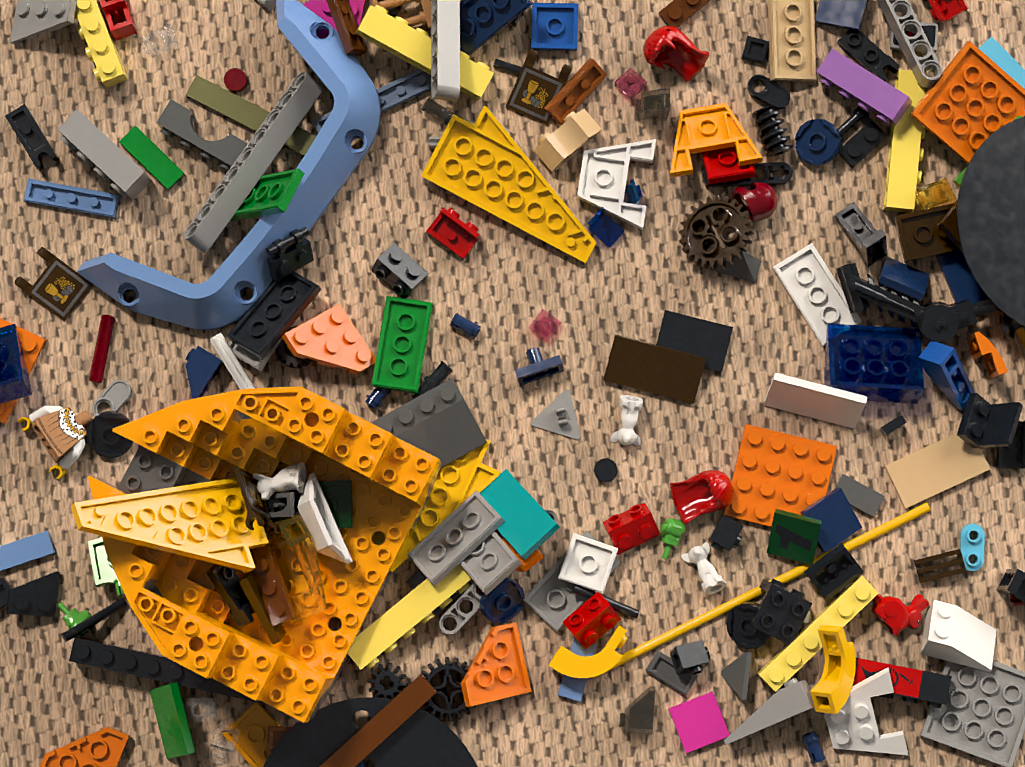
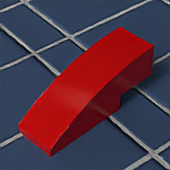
(118, 18)

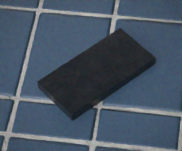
(273, 314)

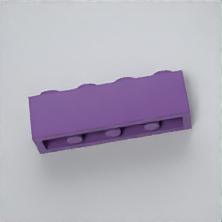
(864, 87)

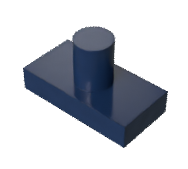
(538, 367)

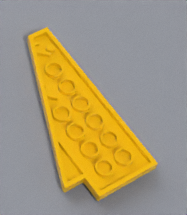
(496, 175)
(452, 487)
(186, 520)

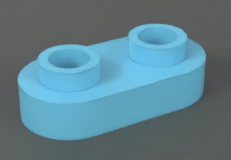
(972, 547)

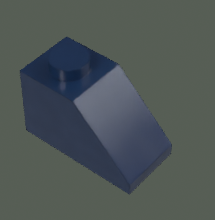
(201, 370)

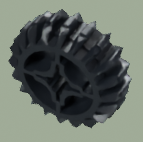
(450, 710)

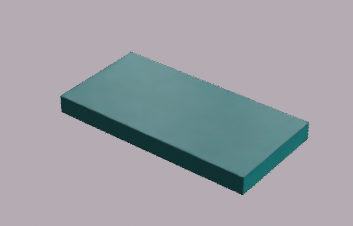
(525, 520)

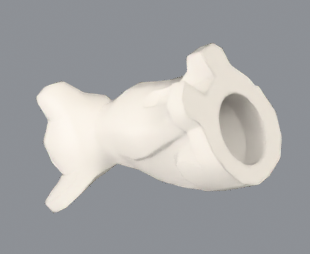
(630, 408)
(289, 478)
(706, 570)

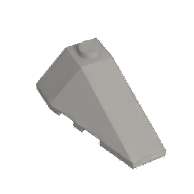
(782, 705)

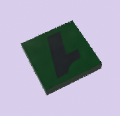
(794, 536)

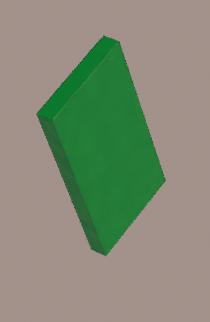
(270, 195)
(402, 344)

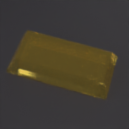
(935, 194)

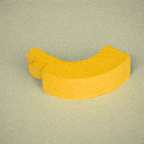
(590, 666)
(838, 673)

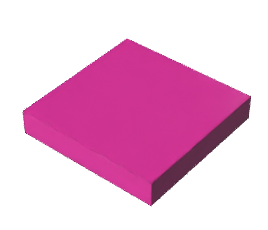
(699, 722)

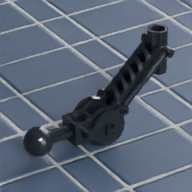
(935, 319)

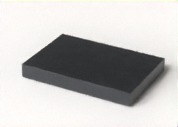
(696, 337)

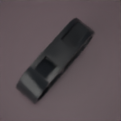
(772, 94)

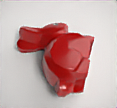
(897, 614)

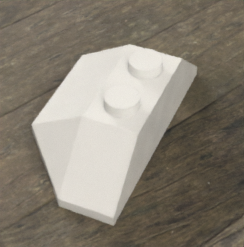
(321, 522)

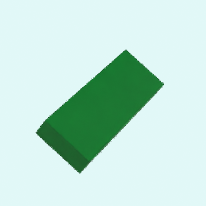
(152, 157)

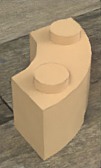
(567, 139)

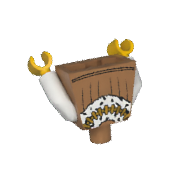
(60, 433)

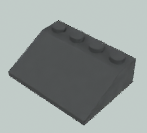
(436, 423)

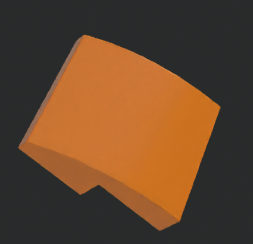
(983, 348)

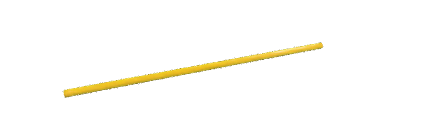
(756, 592)

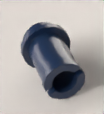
(466, 326)
(376, 398)
(813, 747)

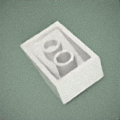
(958, 637)

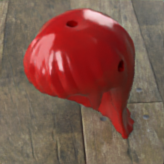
(675, 49)
(701, 494)

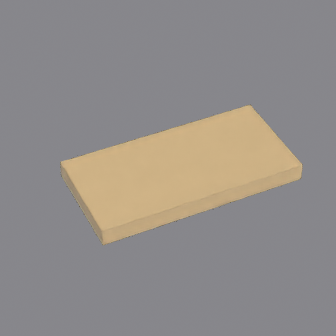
(792, 40)
(935, 469)

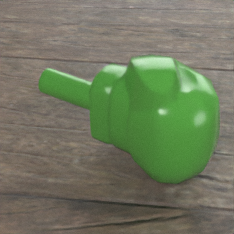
(671, 532)
(73, 617)

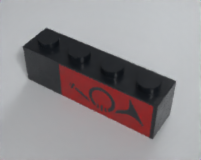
(908, 682)

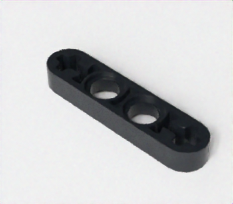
(747, 181)

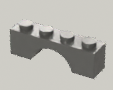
(178, 122)

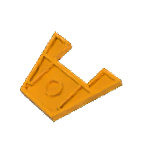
(708, 130)

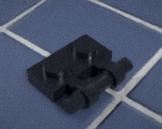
(291, 258)

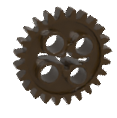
(735, 221)

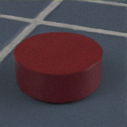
(235, 80)

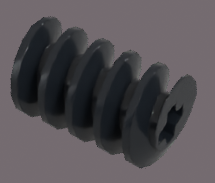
(771, 130)

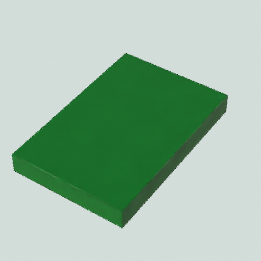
(172, 720)

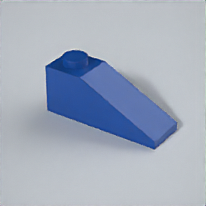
(947, 372)

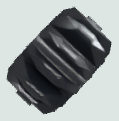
(393, 677)

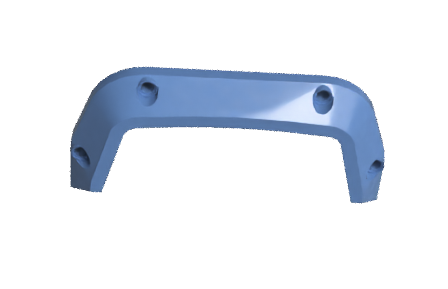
(326, 170)

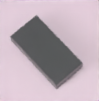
(860, 495)
(663, 668)

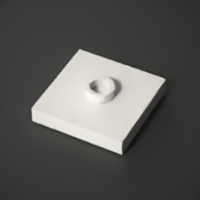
(588, 563)

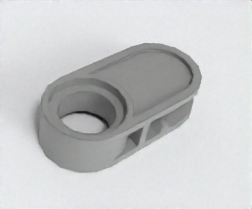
(116, 395)

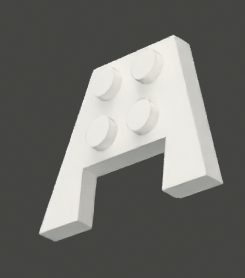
(605, 178)
(856, 723)

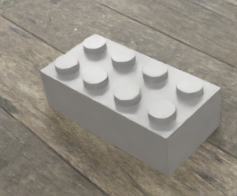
(100, 151)

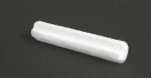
(231, 362)

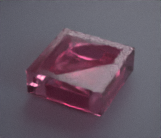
(630, 83)
(545, 325)

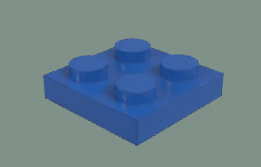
(555, 26)

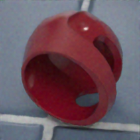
(760, 199)

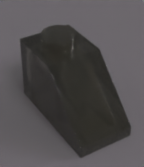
(654, 105)
(639, 713)

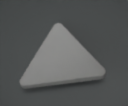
(559, 417)

